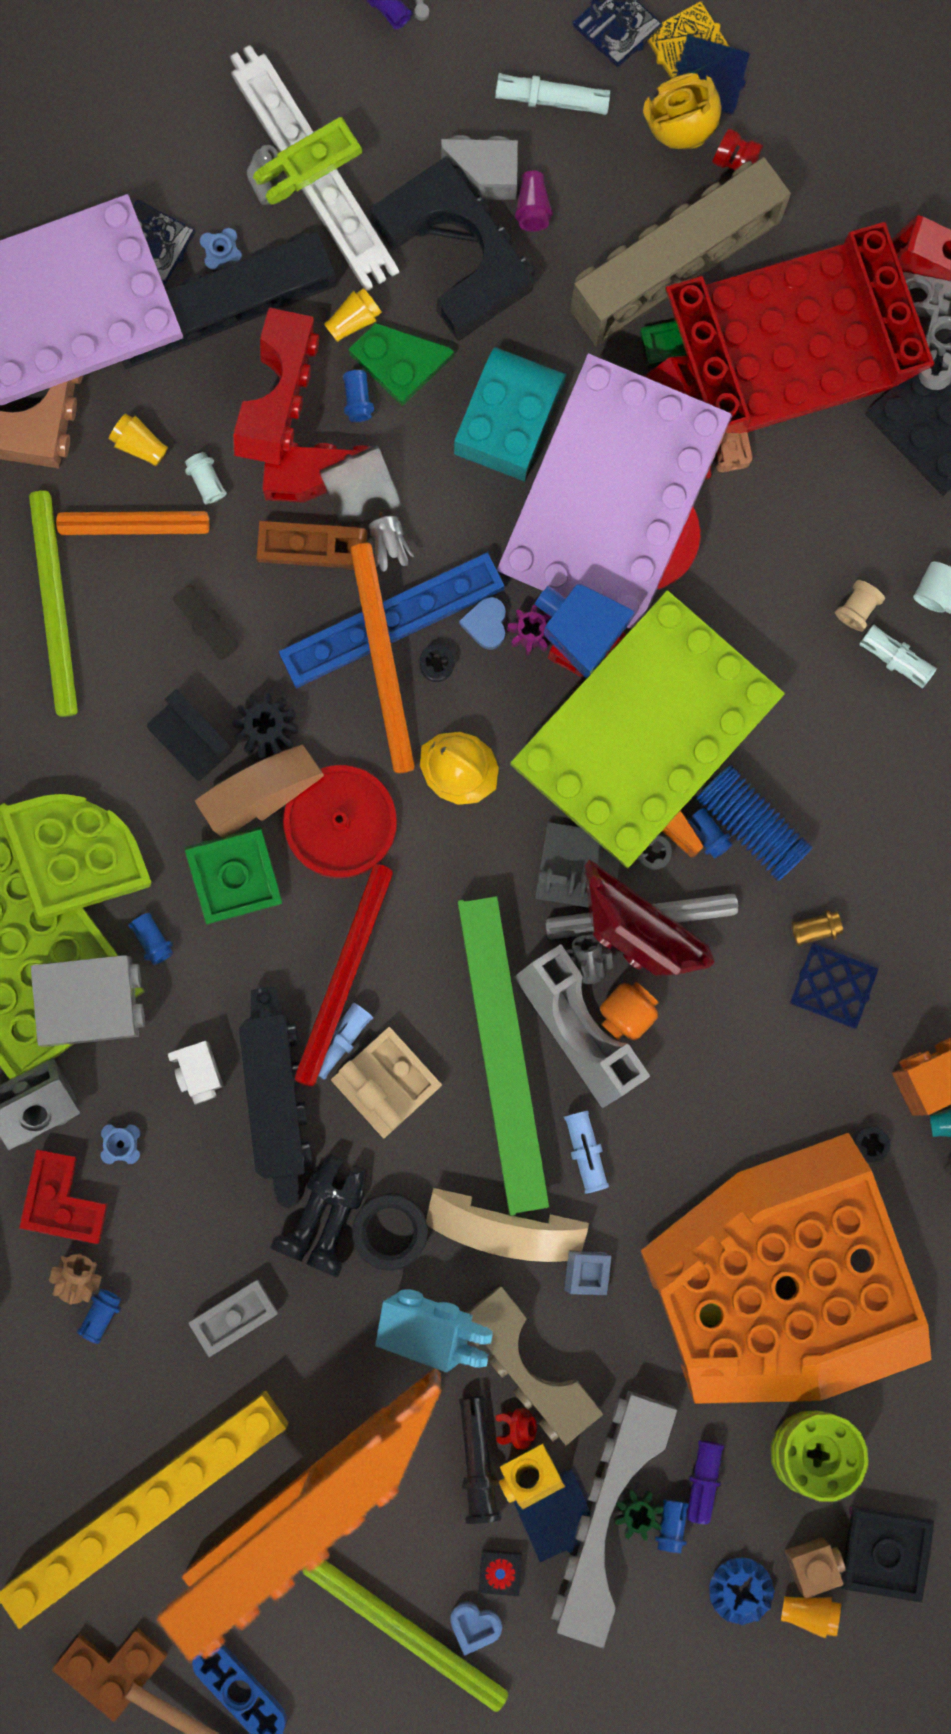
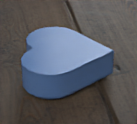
(485, 623)
(474, 1626)

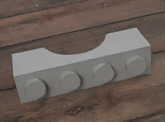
(556, 993)

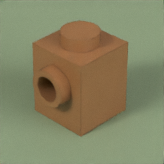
(815, 1567)

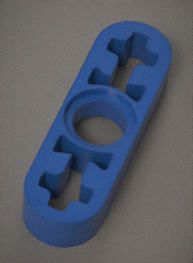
(267, 1706)

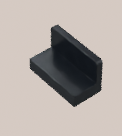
(189, 736)

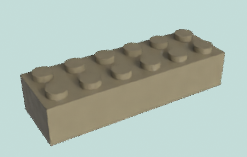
(678, 250)

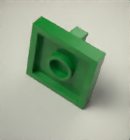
(233, 875)

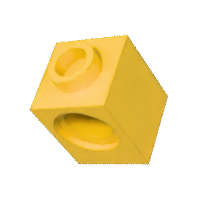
(548, 1481)

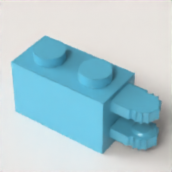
(430, 1332)

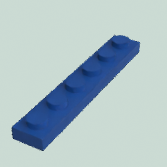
(403, 613)

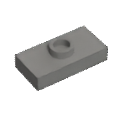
(233, 1318)

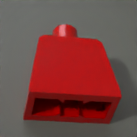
(924, 248)

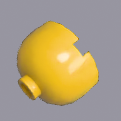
(684, 111)

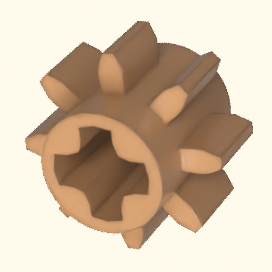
(75, 1279)

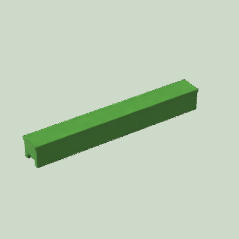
(503, 1055)

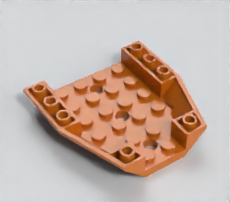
(800, 1222)

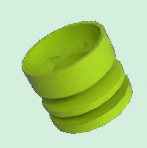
(842, 1458)

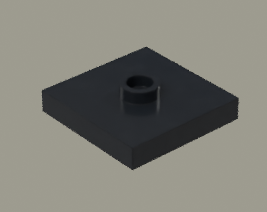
(887, 1553)

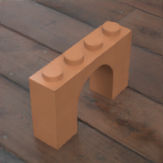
(40, 432)

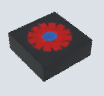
(500, 1572)

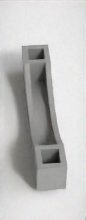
(640, 1435)

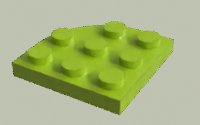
(71, 853)

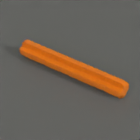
(133, 523)

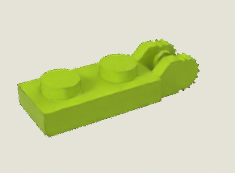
(309, 159)

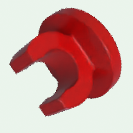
(522, 1428)

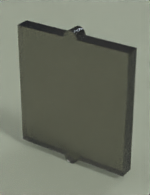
(360, 487)

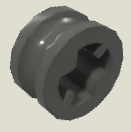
(658, 863)

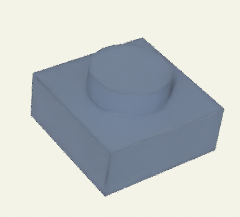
(587, 1273)

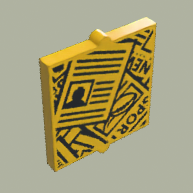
(670, 39)

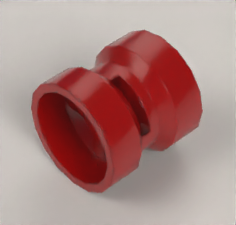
(731, 141)

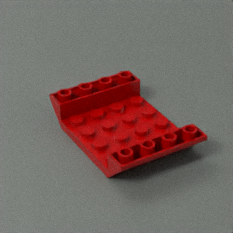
(802, 332)

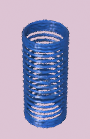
(747, 816)

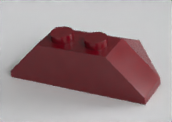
(640, 929)

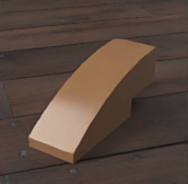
(258, 790)

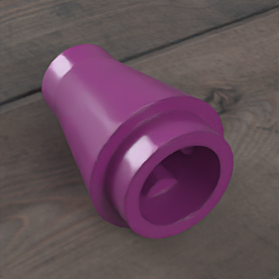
(533, 204)

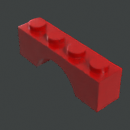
(265, 423)

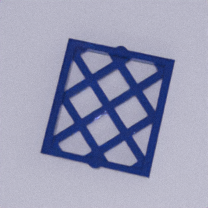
(863, 997)

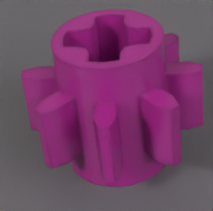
(532, 619)

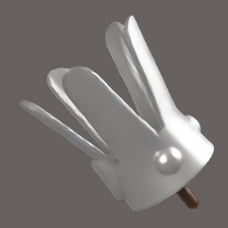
(388, 534)

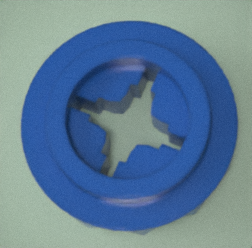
(736, 1573)

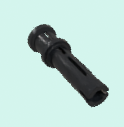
(479, 1480)

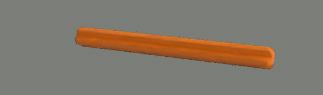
(382, 657)

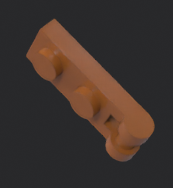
(307, 544)

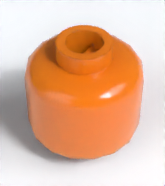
(629, 1011)

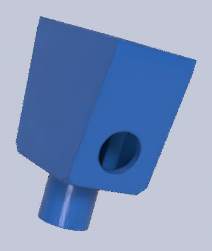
(583, 625)

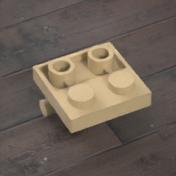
(386, 1082)

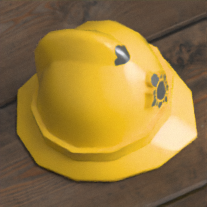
(459, 767)

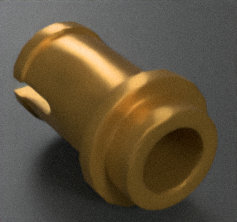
(817, 928)

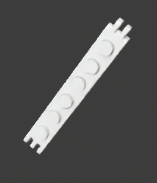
(328, 194)

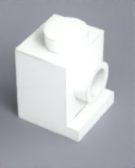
(197, 1071)

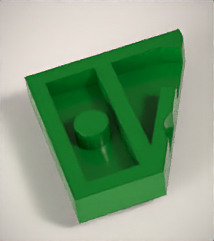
(399, 360)

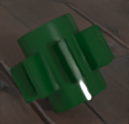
(640, 1526)

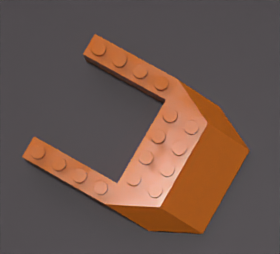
(298, 1524)

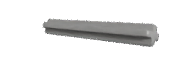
(679, 911)

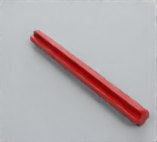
(343, 975)

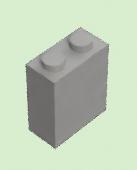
(86, 1001)

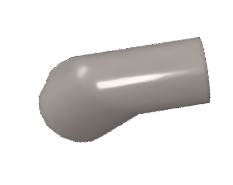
(259, 159)

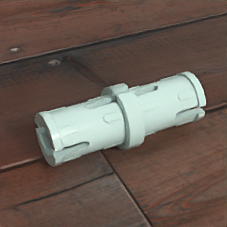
(898, 656)

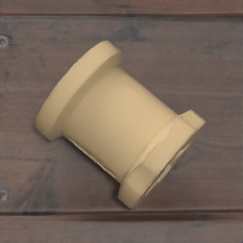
(860, 605)

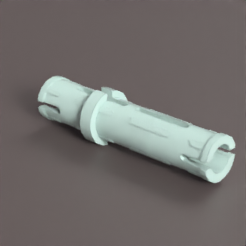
(553, 94)

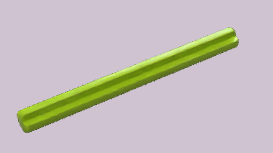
(53, 604)
(408, 1635)

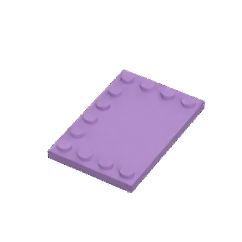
(78, 299)
(614, 487)

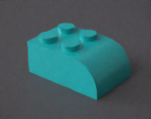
(508, 413)

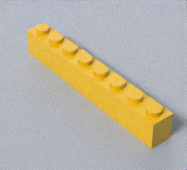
(142, 1509)

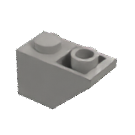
(487, 164)

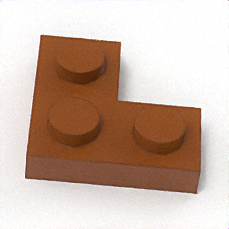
(107, 1680)

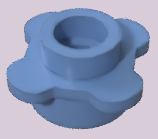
(212, 242)
(129, 1151)

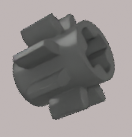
(590, 958)

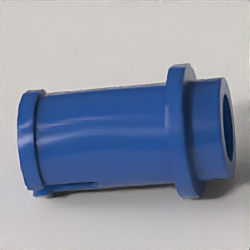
(357, 396)
(710, 834)
(151, 939)
(99, 1315)
(673, 1526)

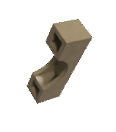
(564, 1404)

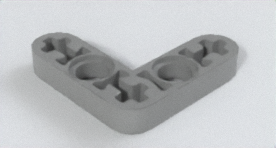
(937, 308)

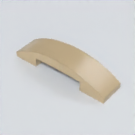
(501, 1233)

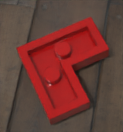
(52, 1209)

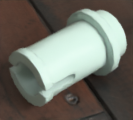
(205, 477)

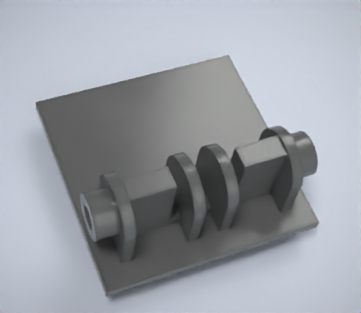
(563, 863)

